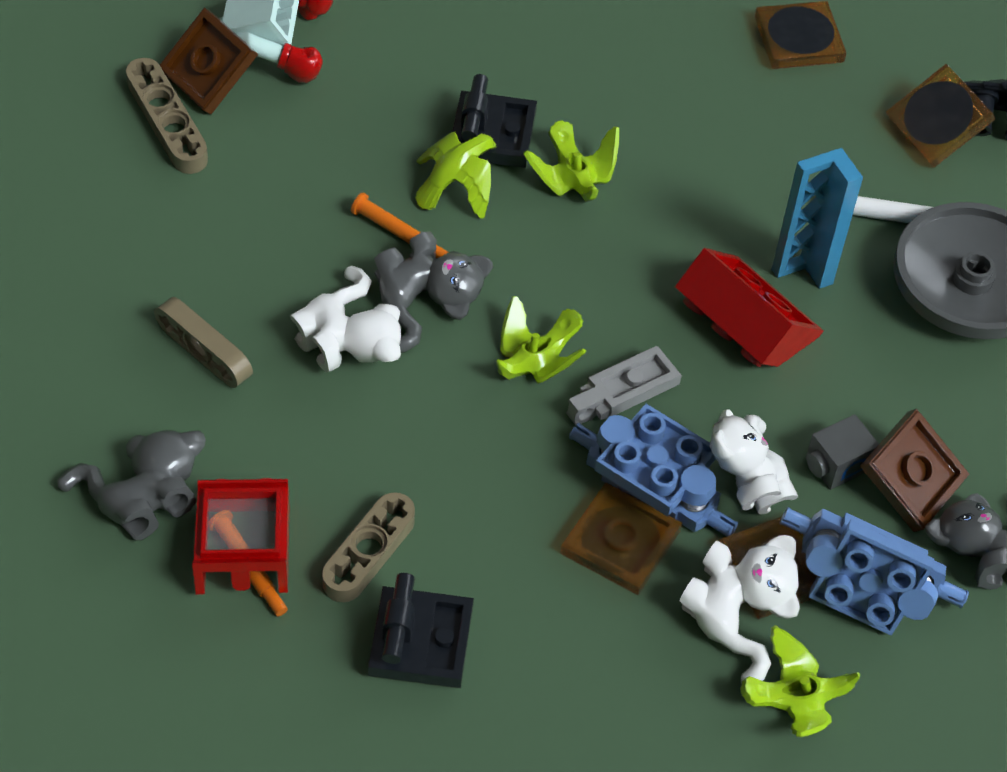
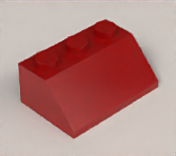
(746, 308)

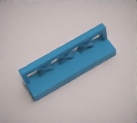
(827, 216)

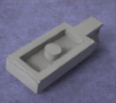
(624, 386)

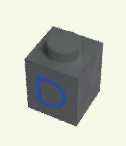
(839, 451)

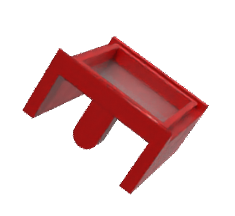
(241, 530)

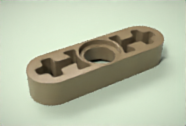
(203, 342)
(368, 565)

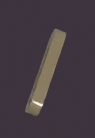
(168, 114)

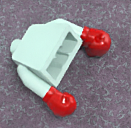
(269, 31)

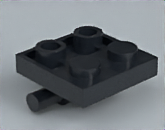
(501, 117)
(420, 635)

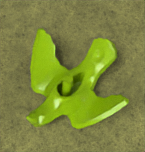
(459, 163)
(573, 168)
(534, 352)
(799, 687)

